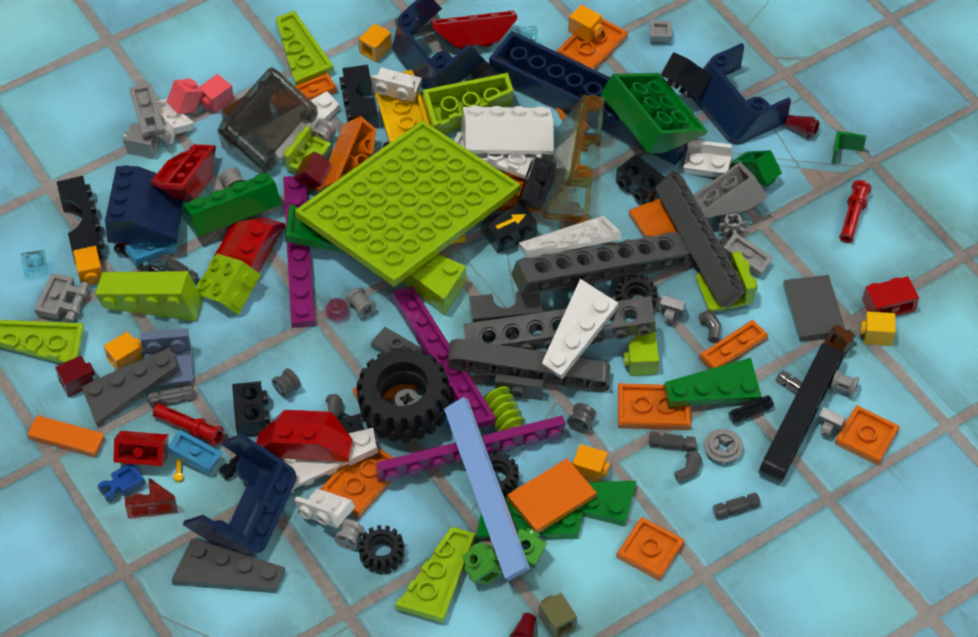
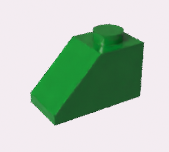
(761, 165)

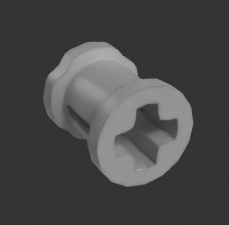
(361, 303)
(844, 383)

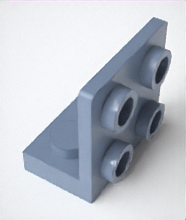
(180, 345)

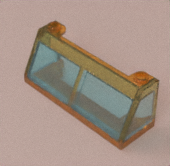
(572, 183)

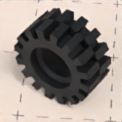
(636, 285)
(509, 468)
(384, 562)

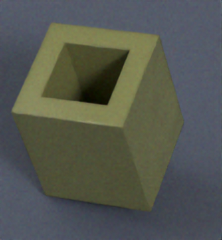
(557, 615)

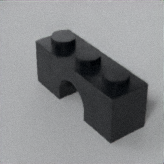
(357, 83)

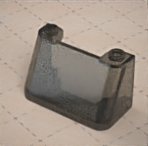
(265, 120)

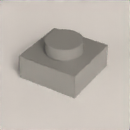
(660, 31)

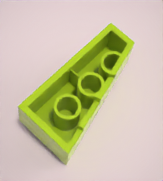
(446, 103)
(438, 281)
(151, 293)

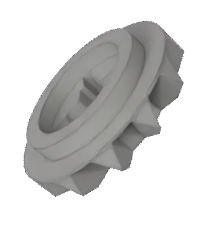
(724, 437)

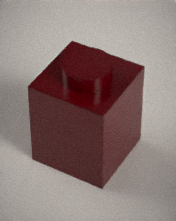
(312, 170)
(74, 375)

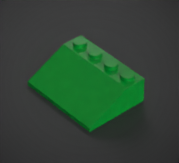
(652, 111)

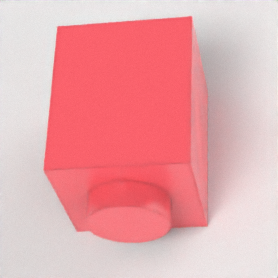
(216, 94)
(185, 96)

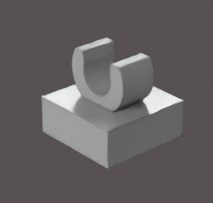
(672, 308)
(831, 421)

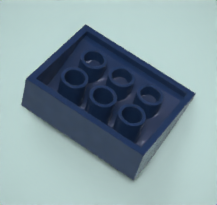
(139, 210)

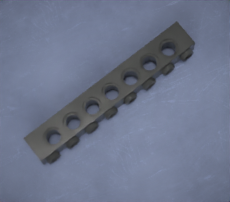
(600, 263)
(549, 321)

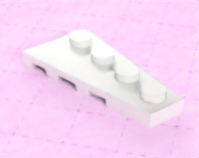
(327, 108)
(512, 163)
(576, 236)
(581, 323)
(308, 470)

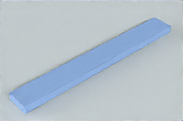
(486, 489)

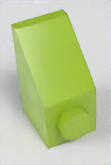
(642, 355)

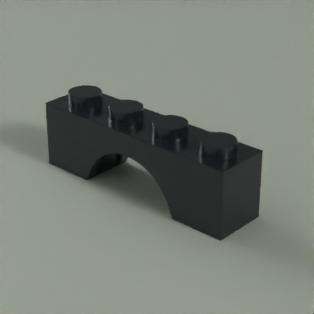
(75, 200)

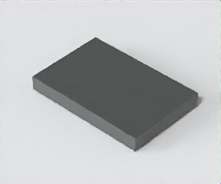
(813, 306)

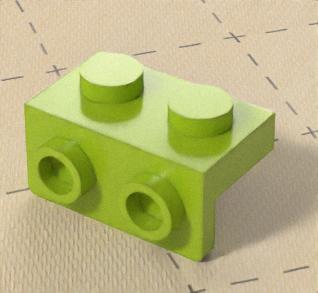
(304, 145)

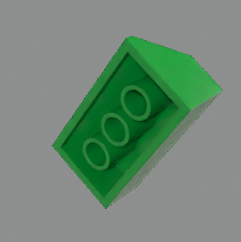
(231, 204)

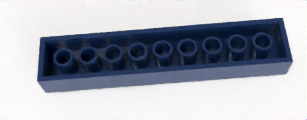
(561, 83)

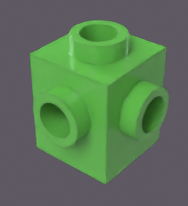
(535, 545)
(482, 563)

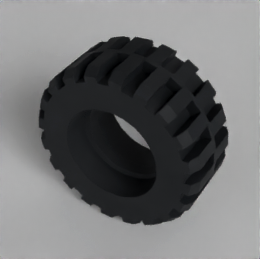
(403, 368)

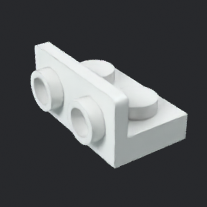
(396, 84)
(172, 122)
(707, 158)
(325, 508)

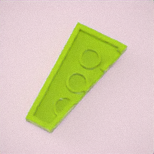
(301, 49)
(41, 339)
(439, 577)

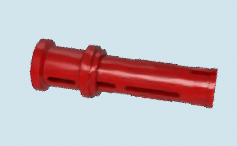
(856, 203)
(196, 427)

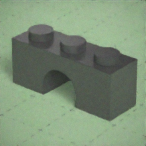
(483, 307)

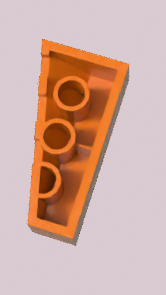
(351, 149)

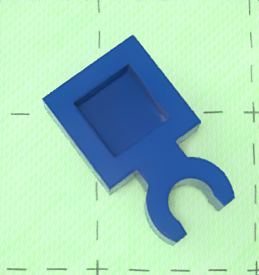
(124, 480)

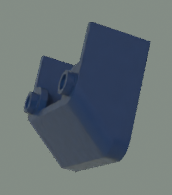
(439, 69)
(728, 110)
(260, 507)

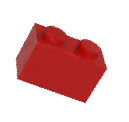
(891, 296)
(140, 448)

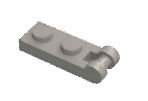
(146, 110)

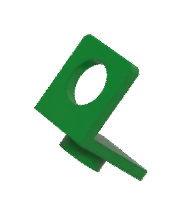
(848, 141)

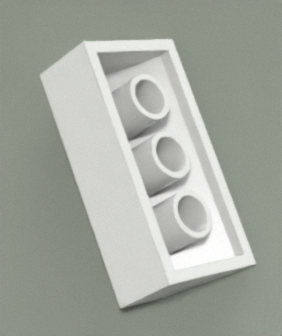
(507, 130)

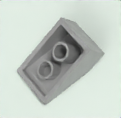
(730, 193)

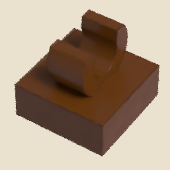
(840, 338)

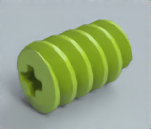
(504, 409)

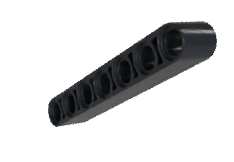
(801, 413)

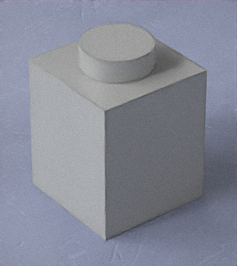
(140, 146)

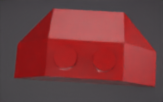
(475, 29)
(186, 173)
(251, 241)
(306, 436)

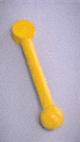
(178, 476)

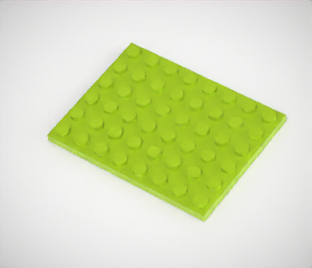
(407, 202)

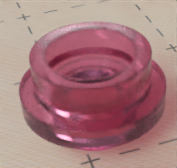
(337, 304)

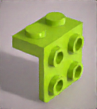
(743, 271)
(228, 282)

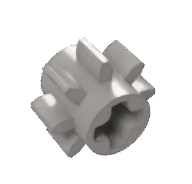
(732, 224)

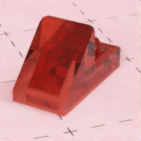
(155, 503)

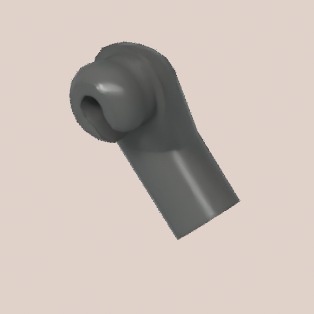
(714, 324)
(334, 404)
(691, 469)

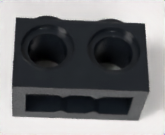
(639, 179)
(536, 183)
(247, 409)

